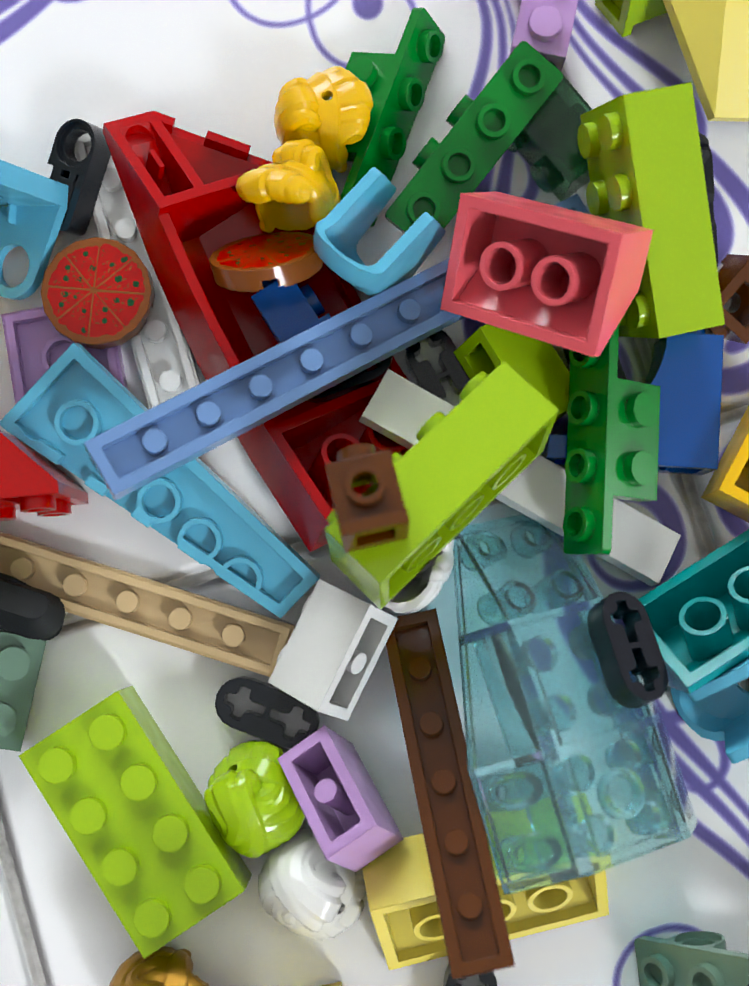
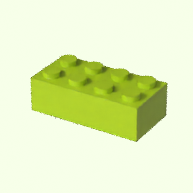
(651, 175)
(452, 477)
(136, 820)

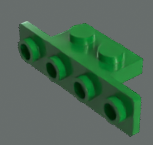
(397, 93)
(477, 140)
(608, 448)

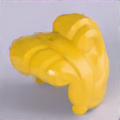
(307, 112)
(293, 189)

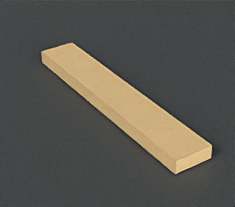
(148, 606)

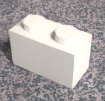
(332, 650)

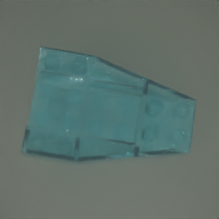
(551, 755)

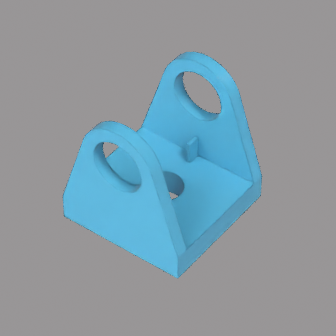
(29, 218)

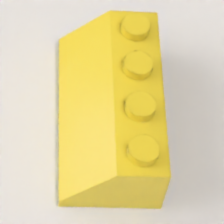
(408, 915)

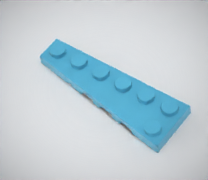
(187, 505)

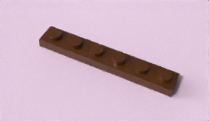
(446, 799)

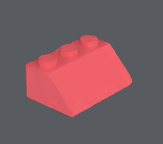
(543, 269)

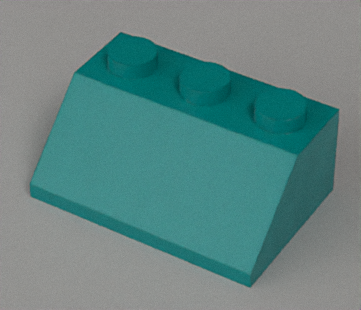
(703, 616)

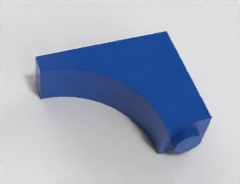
(690, 404)

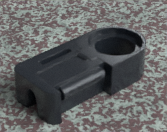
(83, 176)

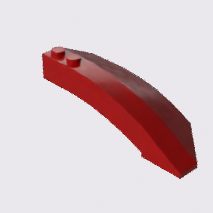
(184, 212)

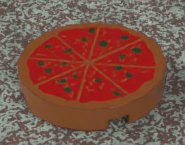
(264, 257)
(97, 293)

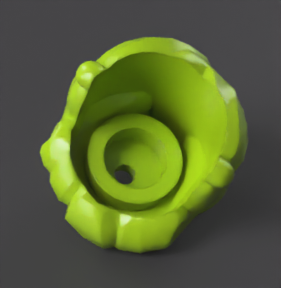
(253, 800)

